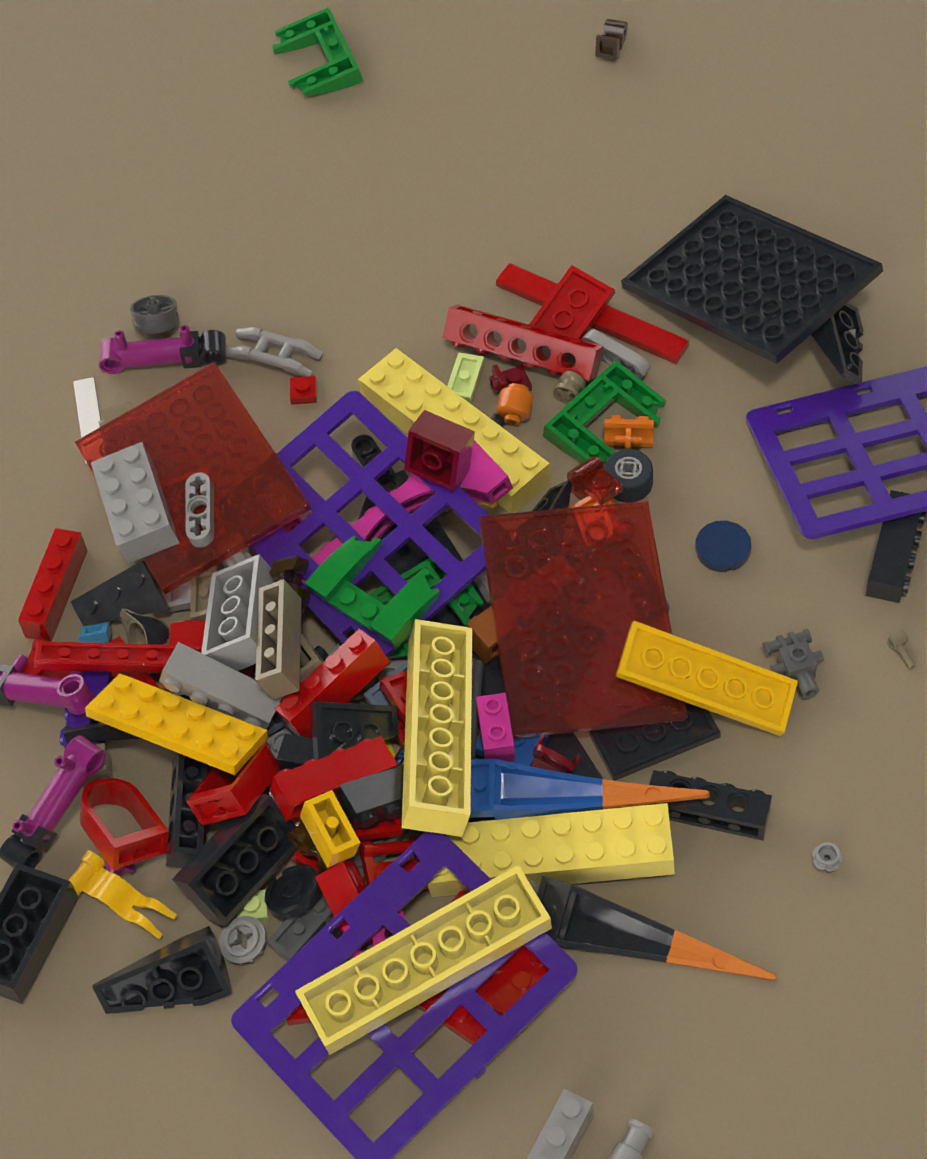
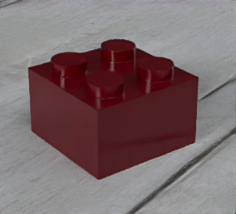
(439, 450)

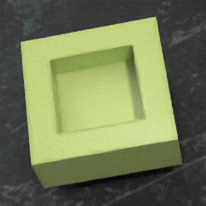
(256, 907)

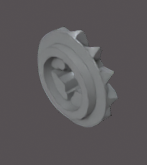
(231, 937)

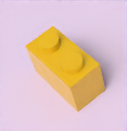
(329, 829)

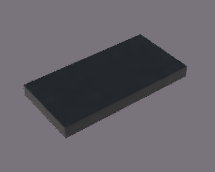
(641, 746)

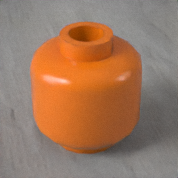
(515, 404)

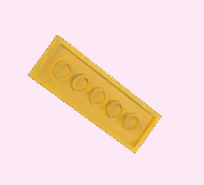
(707, 678)
(177, 723)

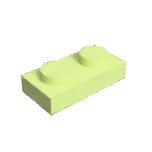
(466, 375)

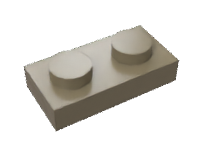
(200, 594)

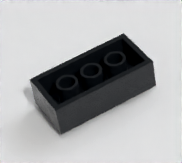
(237, 861)
(30, 919)

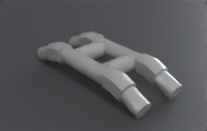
(282, 360)

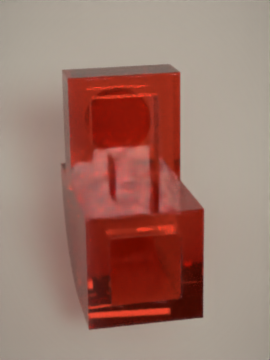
(593, 481)

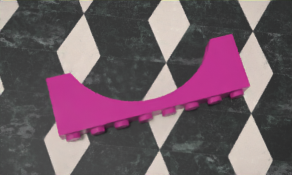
(483, 483)

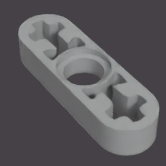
(615, 351)
(206, 518)

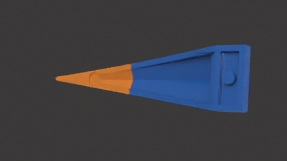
(519, 790)

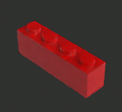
(53, 584)
(334, 681)
(317, 776)

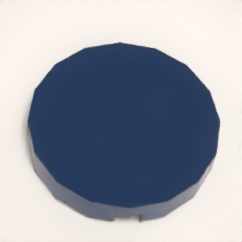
(723, 545)

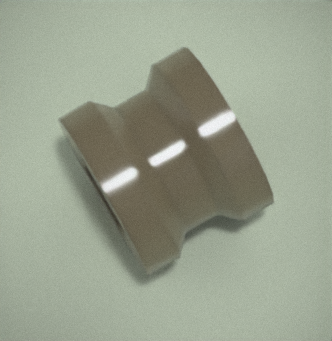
(569, 387)

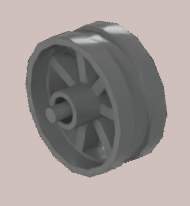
(154, 314)

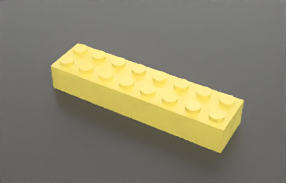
(406, 389)
(438, 729)
(568, 847)
(424, 959)

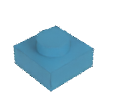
(96, 633)

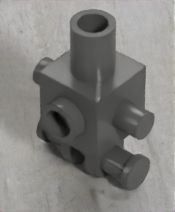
(796, 660)

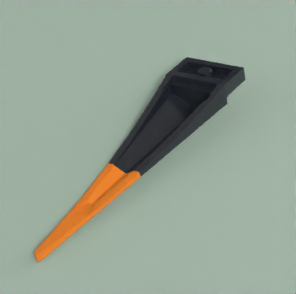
(600, 925)

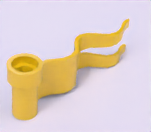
(116, 892)

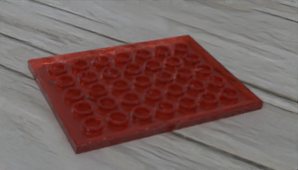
(208, 431)
(563, 610)

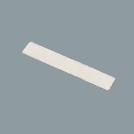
(87, 405)

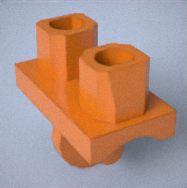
(629, 432)

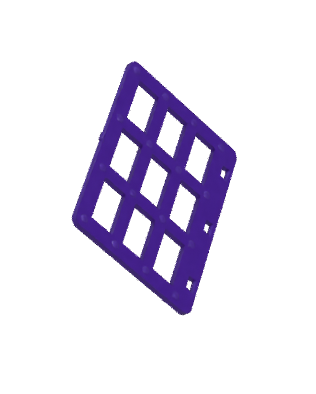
(835, 407)
(410, 526)
(366, 915)

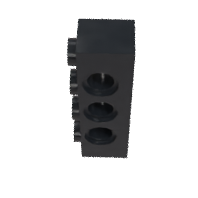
(719, 816)
(184, 828)

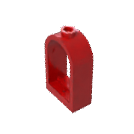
(230, 795)
(129, 848)

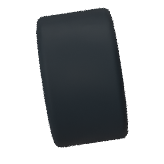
(633, 471)

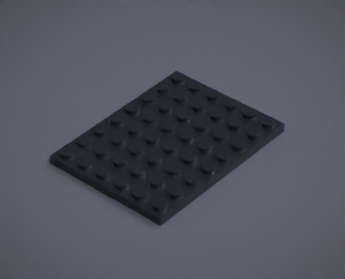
(752, 278)

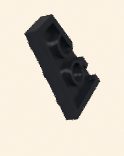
(130, 590)
(346, 724)

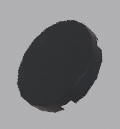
(293, 892)

